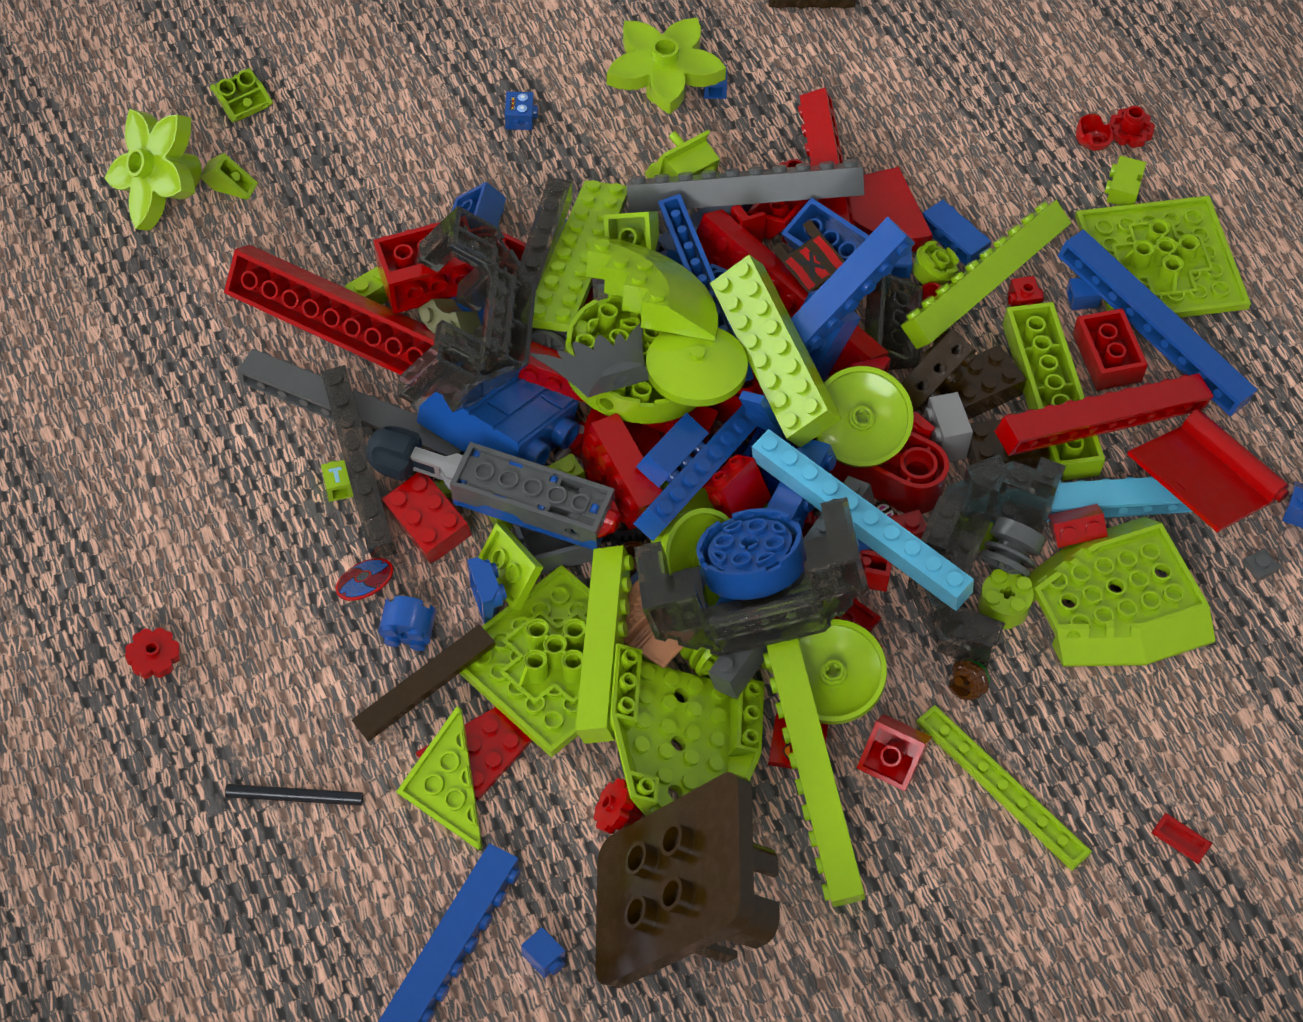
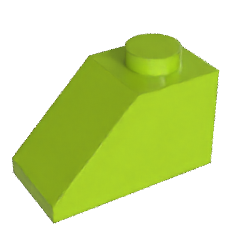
(228, 177)

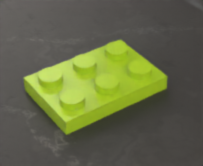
(515, 564)

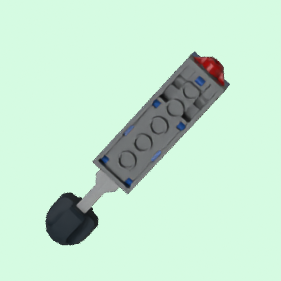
(504, 486)

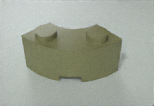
(448, 310)

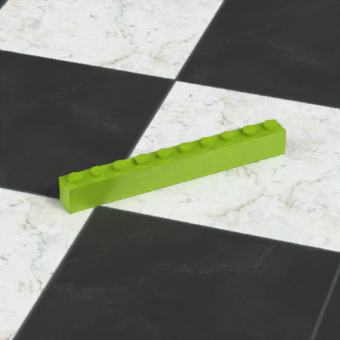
(985, 274)
(815, 773)

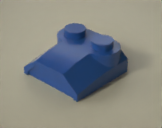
(485, 587)

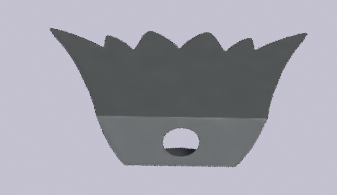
(604, 367)

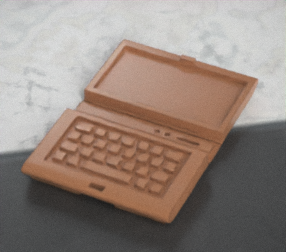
(641, 635)

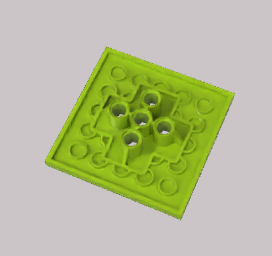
(1173, 251)
(538, 660)

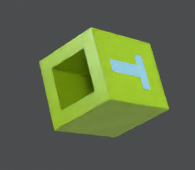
(336, 480)

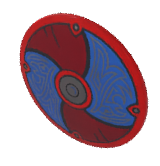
(364, 579)

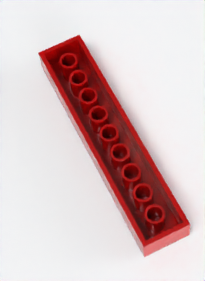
(728, 243)
(326, 309)

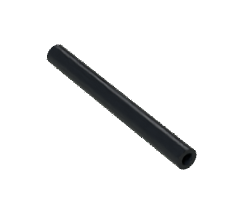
(294, 794)

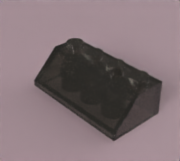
(886, 312)

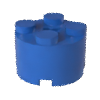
(407, 622)

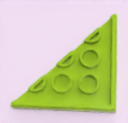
(444, 783)

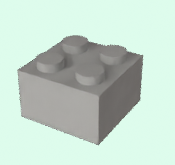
(951, 425)

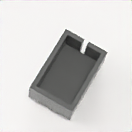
(550, 550)

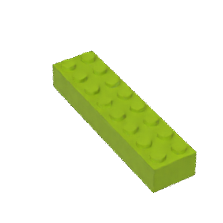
(775, 351)
(1051, 378)

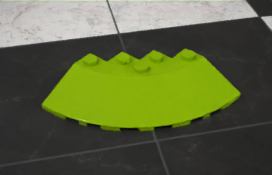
(655, 287)

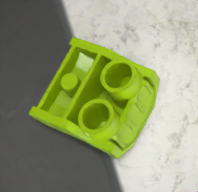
(241, 95)

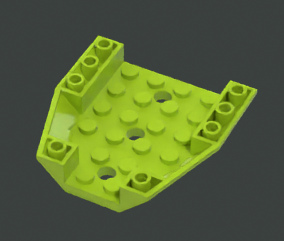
(1125, 628)
(712, 728)

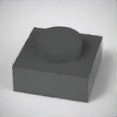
(1261, 564)

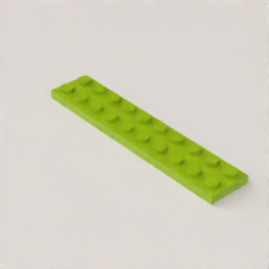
(565, 280)

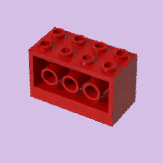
(408, 281)

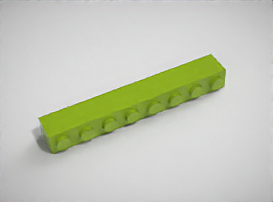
(604, 629)

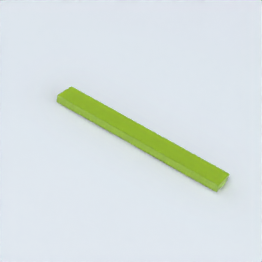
(1004, 788)

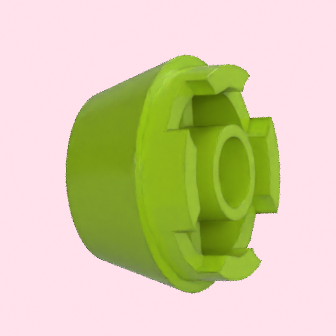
(935, 264)

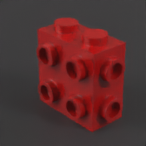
(737, 486)

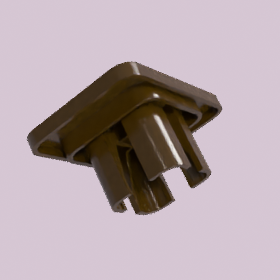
(683, 884)

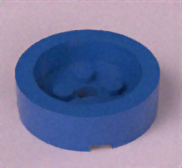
(764, 567)

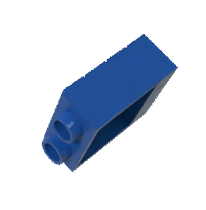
(510, 419)

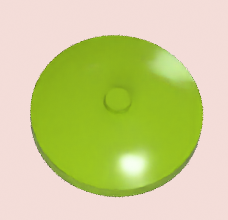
(696, 369)
(873, 415)
(682, 538)
(844, 671)

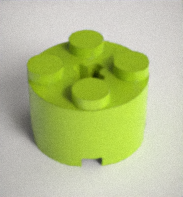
(1006, 598)

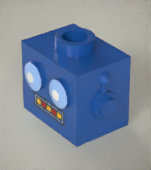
(520, 110)

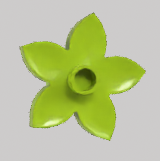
(664, 62)
(154, 165)

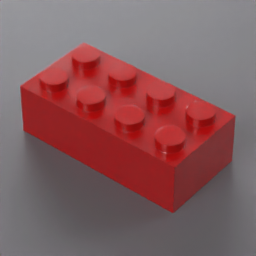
(615, 462)

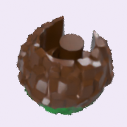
(970, 679)

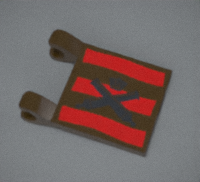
(813, 261)

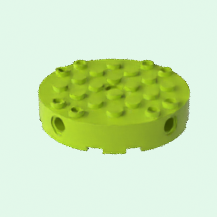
(635, 402)

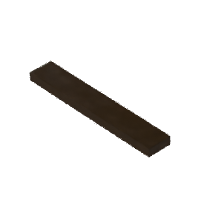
(423, 682)

